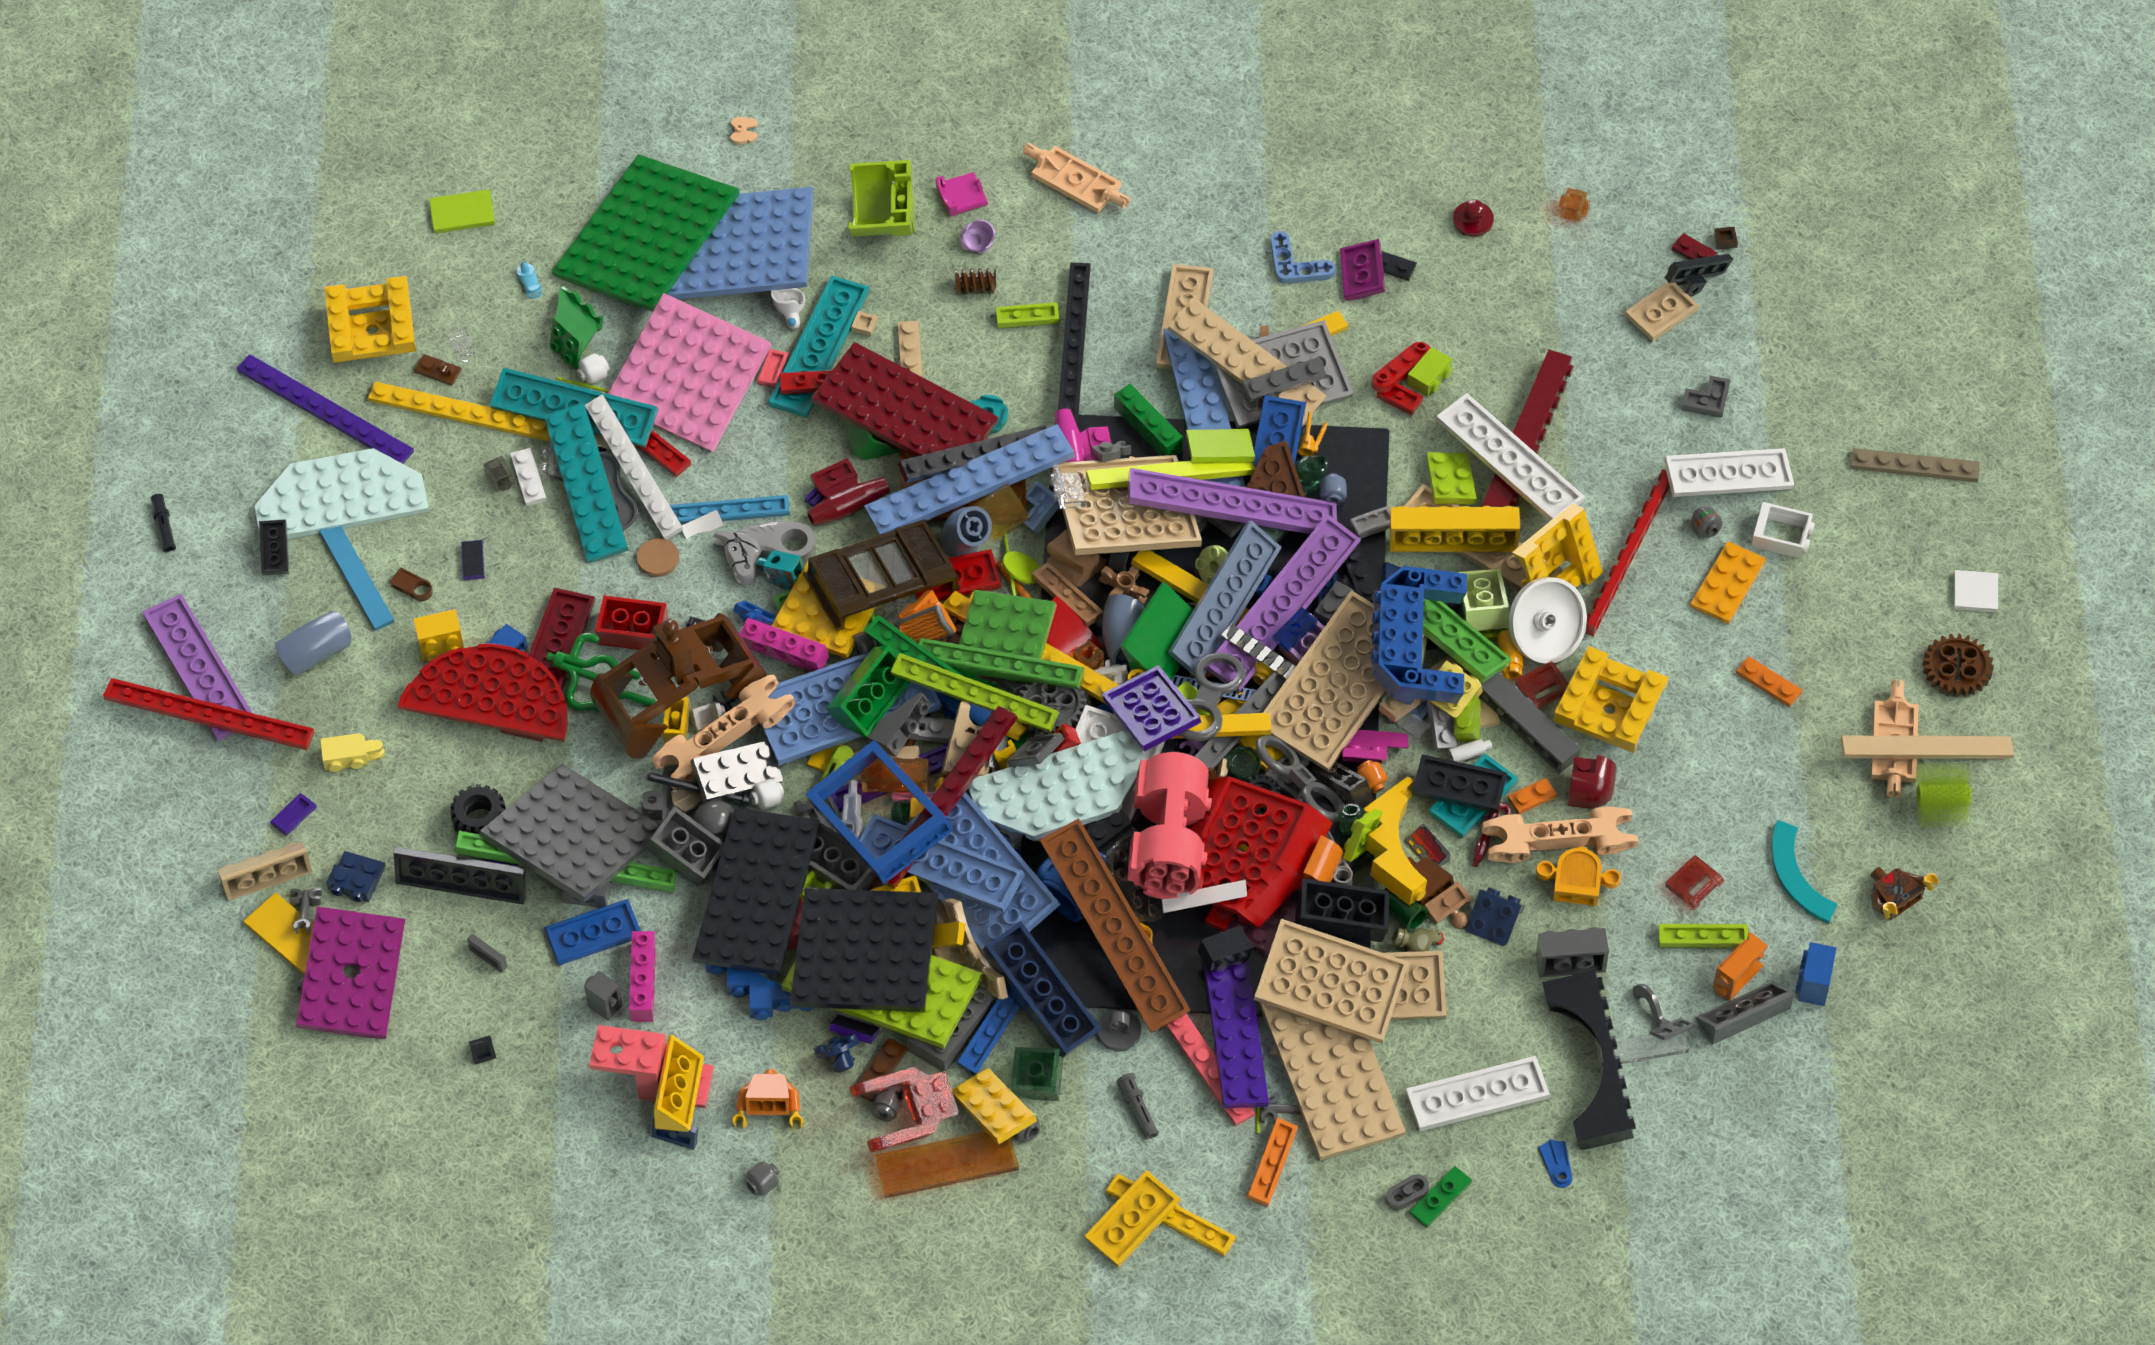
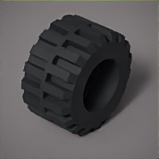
(475, 799)

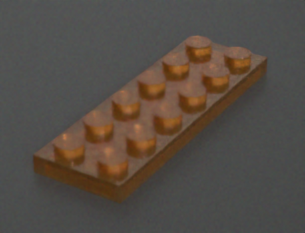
(944, 1163)

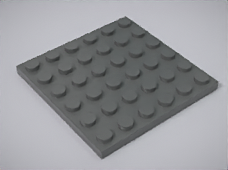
(571, 832)

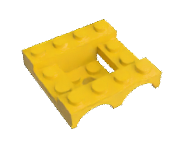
(349, 332)
(1562, 540)
(1585, 700)

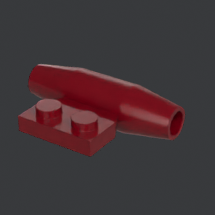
(843, 492)

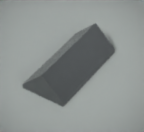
(1745, 1011)

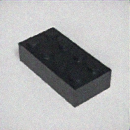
(274, 547)

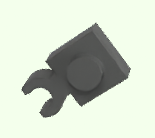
(1107, 451)

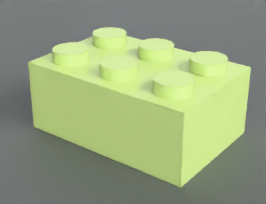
(1486, 600)

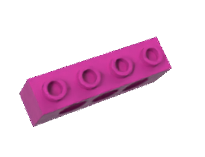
(784, 645)
(642, 976)

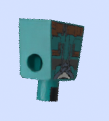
(781, 568)

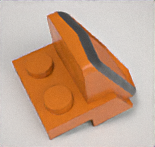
(926, 619)

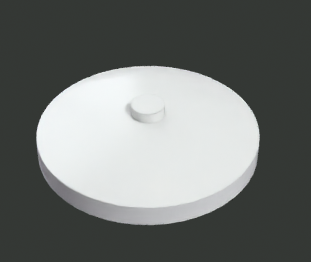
(1547, 620)

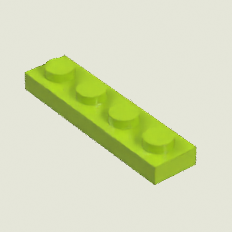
(1701, 935)

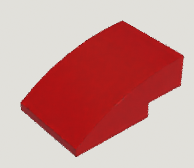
(1069, 630)

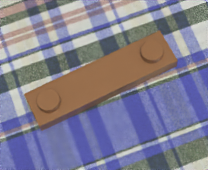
(1057, 585)

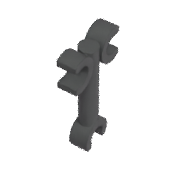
(303, 898)
(1274, 1108)

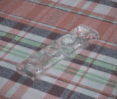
(1647, 1048)

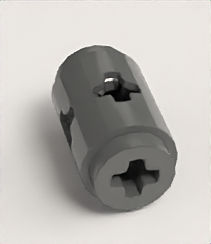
(886, 1104)

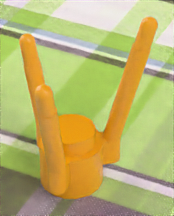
(1307, 444)

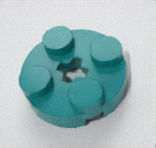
(995, 406)

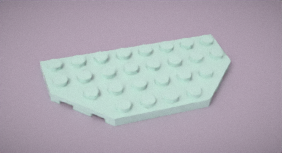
(342, 492)
(1068, 785)

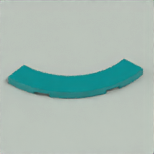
(1791, 877)

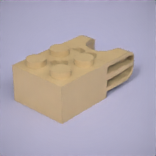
(961, 737)

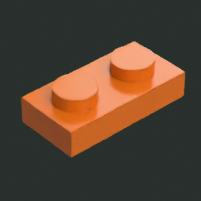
(1532, 796)

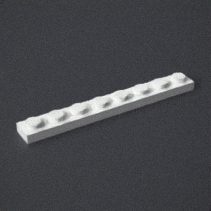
(634, 467)

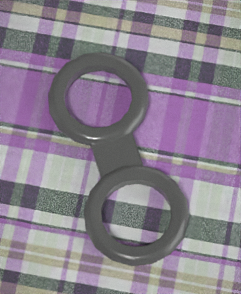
(1211, 693)
(1298, 775)

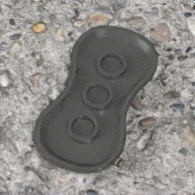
(625, 504)

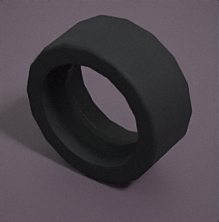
(1120, 561)

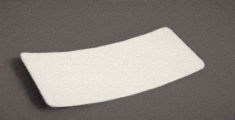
(705, 523)

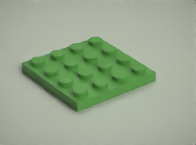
(1007, 626)

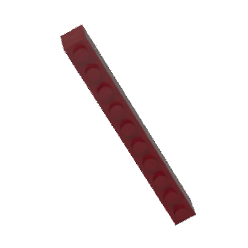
(1534, 418)

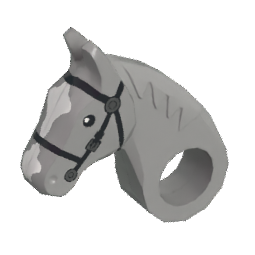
(758, 540)

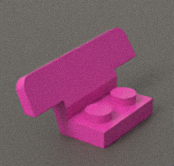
(1373, 746)

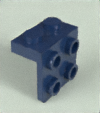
(1494, 916)

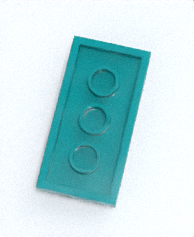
(1464, 819)

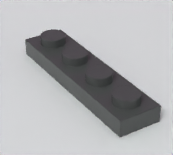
(1284, 379)

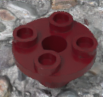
(1473, 218)

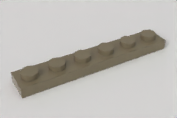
(1915, 465)

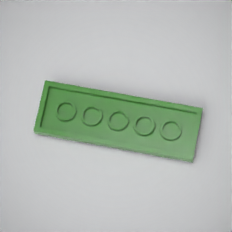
(1462, 641)

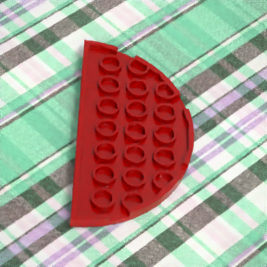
(490, 689)

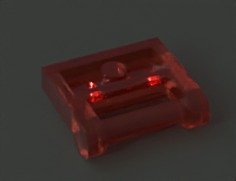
(1540, 680)
(1689, 877)

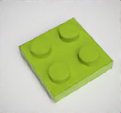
(1361, 828)

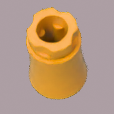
(1506, 644)

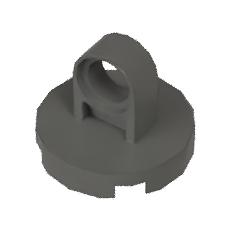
(1119, 1030)

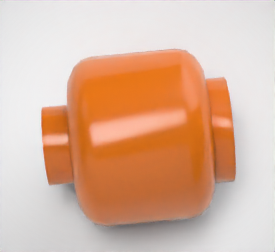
(1374, 774)

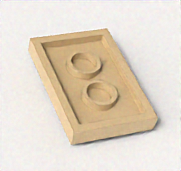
(1661, 310)

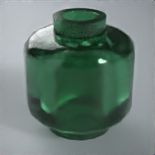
(1347, 817)

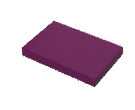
(1362, 270)

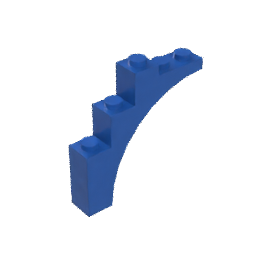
(763, 993)

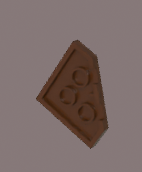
(1276, 472)

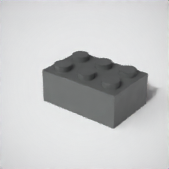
(685, 845)
(1572, 952)

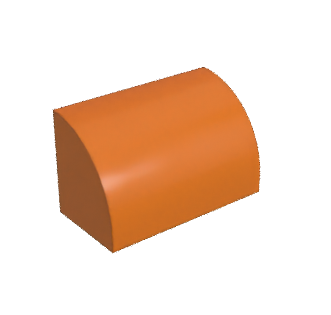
(1323, 860)

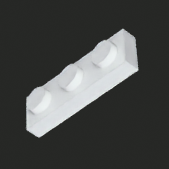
(528, 476)

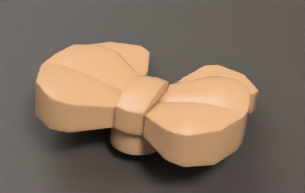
(741, 135)

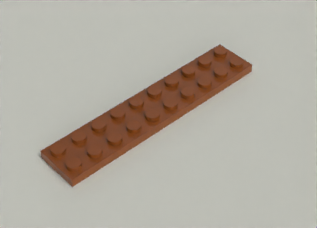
(1115, 925)

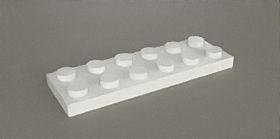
(1728, 472)
(1477, 1093)

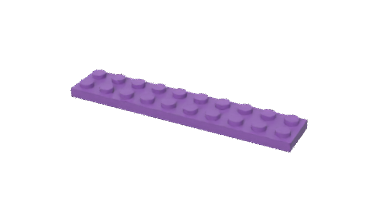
(1227, 501)
(1291, 589)

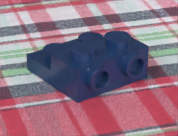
(355, 877)

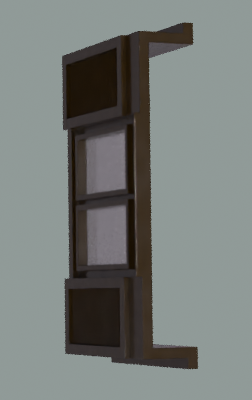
(878, 571)

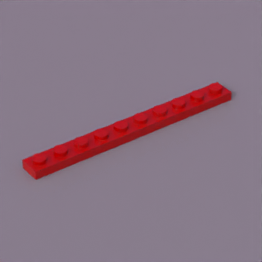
(1626, 555)
(209, 714)

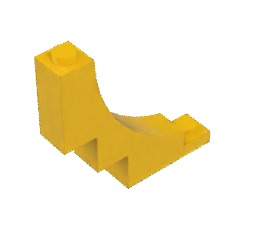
(1391, 864)

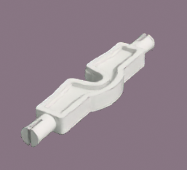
(852, 810)

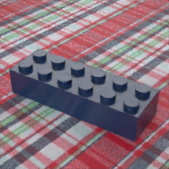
(1041, 990)

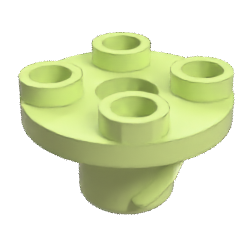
(1210, 561)

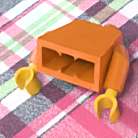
(768, 1095)

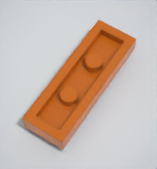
(1769, 681)

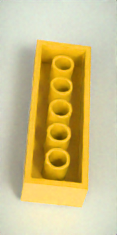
(1454, 529)

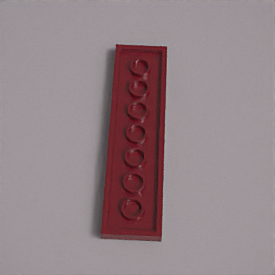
(560, 626)

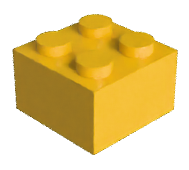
(438, 634)

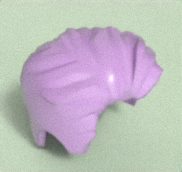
(977, 236)

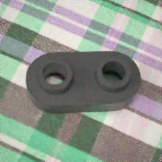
(1405, 1190)

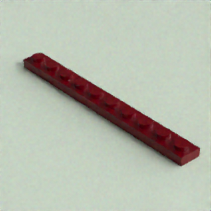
(964, 772)

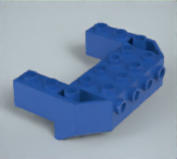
(1399, 634)

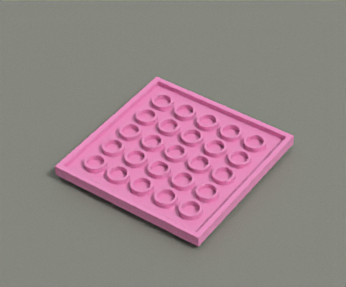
(691, 370)

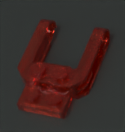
(928, 1100)

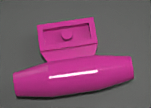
(1080, 442)

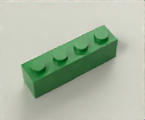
(1148, 421)

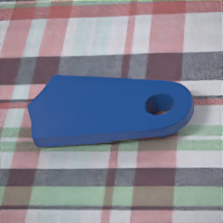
(1556, 1161)

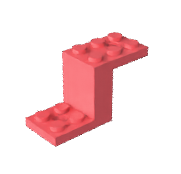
(640, 1056)

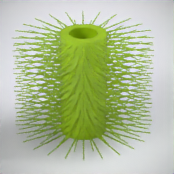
(1943, 795)

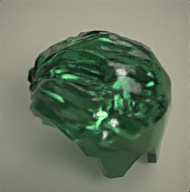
(1311, 469)
(1243, 762)

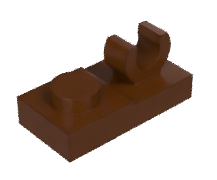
(437, 369)

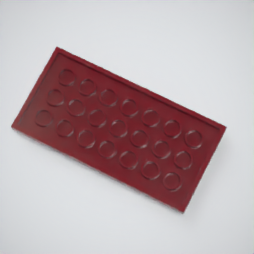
(900, 404)

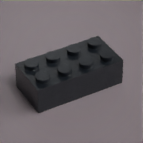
(1343, 909)

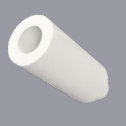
(1469, 750)

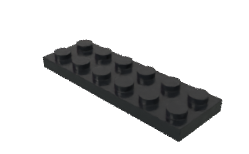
(459, 875)

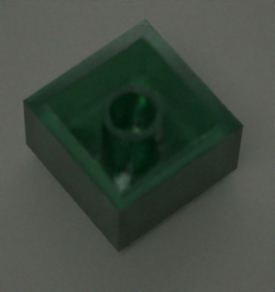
(1037, 1073)

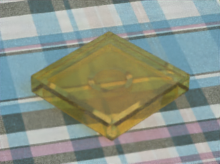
(1004, 510)

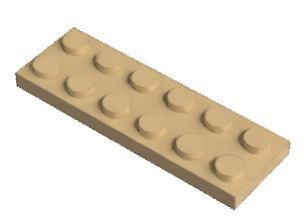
(1184, 284)

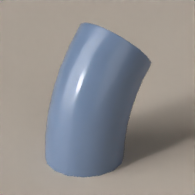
(965, 531)
(1117, 620)
(314, 642)

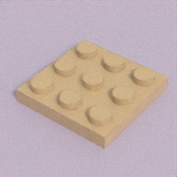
(1422, 987)

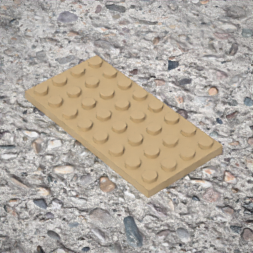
(1330, 687)
(1334, 1083)

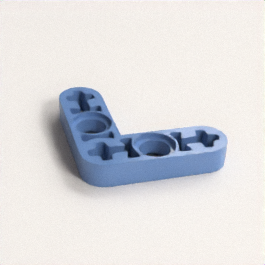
(1293, 269)

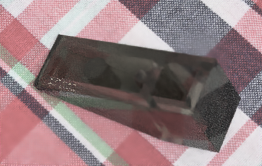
(1346, 784)

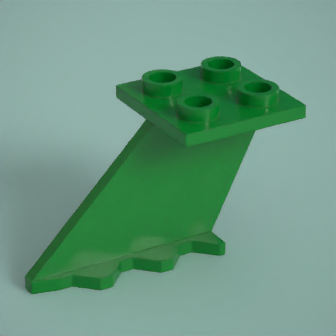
(573, 326)

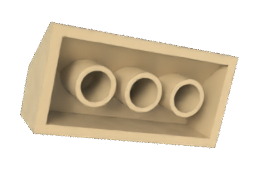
(265, 870)

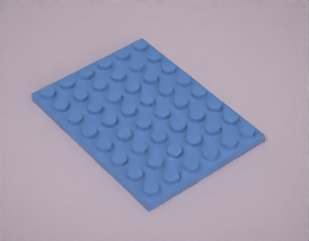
(754, 247)

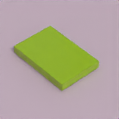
(462, 211)
(1220, 446)

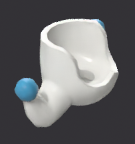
(789, 303)

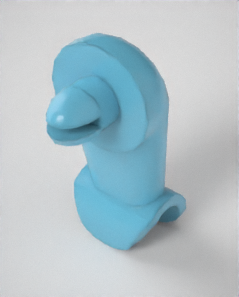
(528, 278)

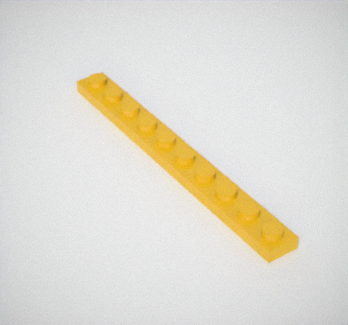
(458, 410)
(1091, 682)

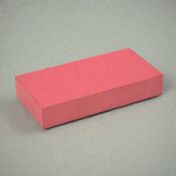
(772, 367)

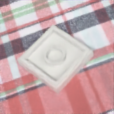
(1975, 591)

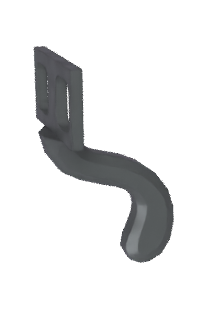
(1663, 1024)

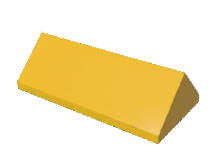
(678, 1086)

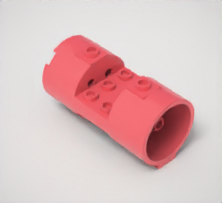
(1173, 795)

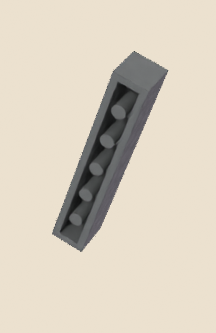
(1529, 722)

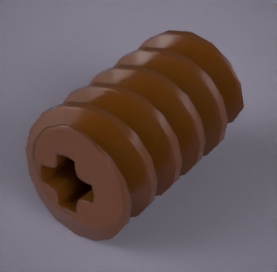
(975, 281)

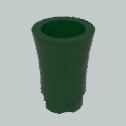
(1407, 915)

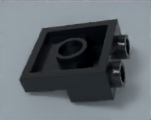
(1110, 830)

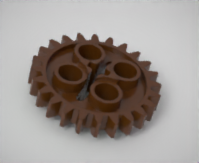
(1978, 666)

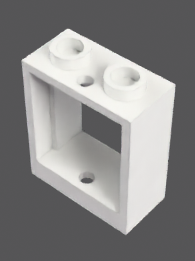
(1787, 516)

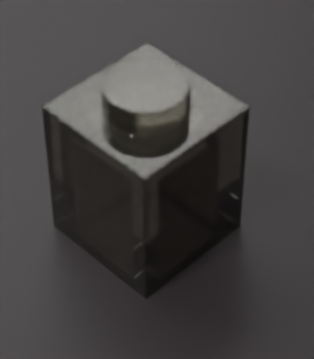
(499, 474)

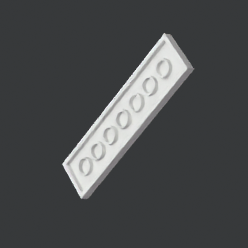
(1509, 457)

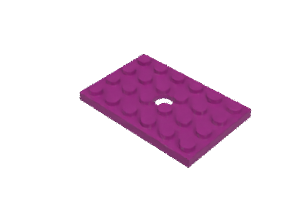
(345, 1004)

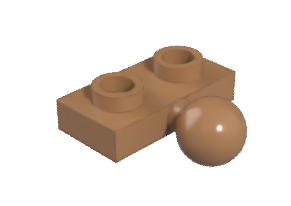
(1447, 904)

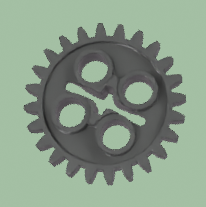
(1068, 713)

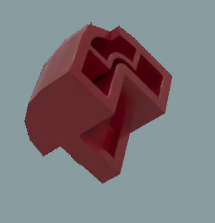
(1592, 782)

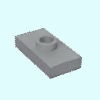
(1371, 522)

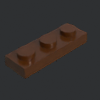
(883, 1063)

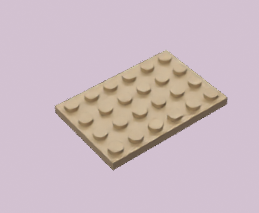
(1331, 981)

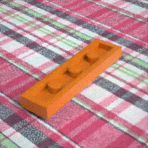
(1272, 1162)

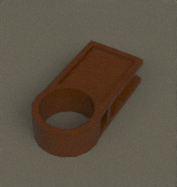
(407, 583)

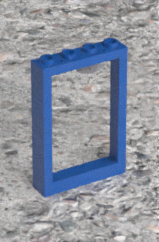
(907, 849)

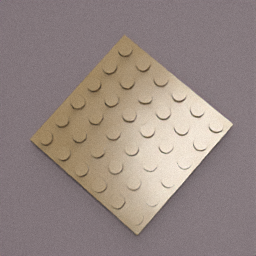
(1114, 525)

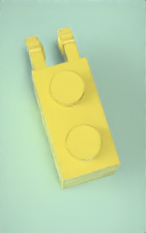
(349, 751)

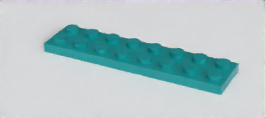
(821, 339)
(539, 396)
(586, 483)

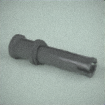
(1134, 1097)

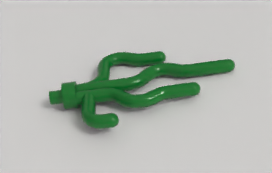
(574, 667)

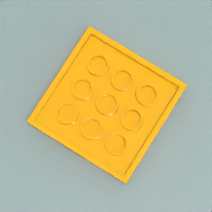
(806, 618)

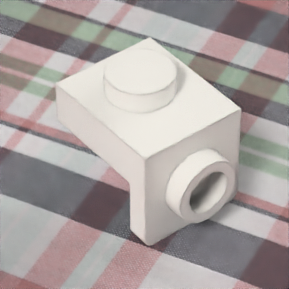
(707, 714)

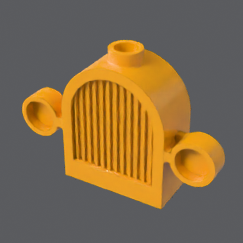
(1578, 876)

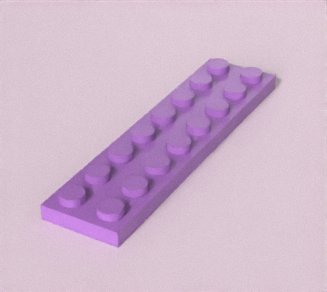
(194, 656)

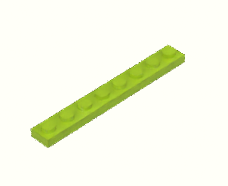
(973, 692)

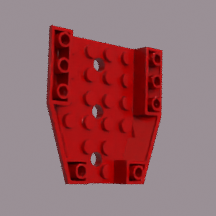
(1277, 843)

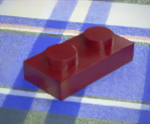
(1692, 248)

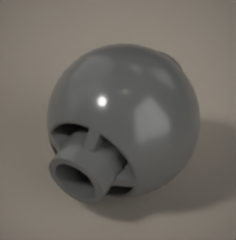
(714, 817)

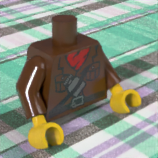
(1898, 890)

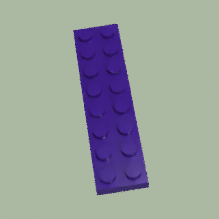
(1236, 1037)

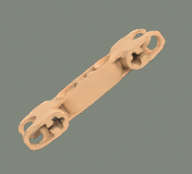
(755, 709)
(1521, 838)

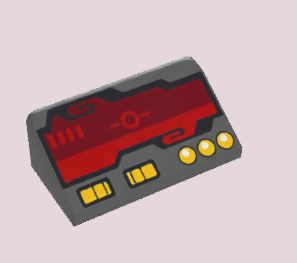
(1426, 844)

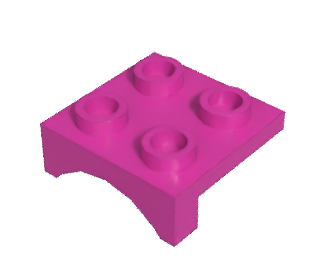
(961, 193)

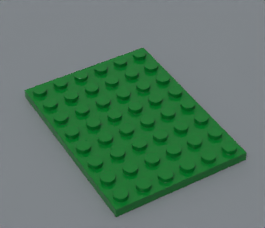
(645, 232)

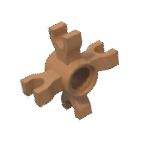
(1124, 583)

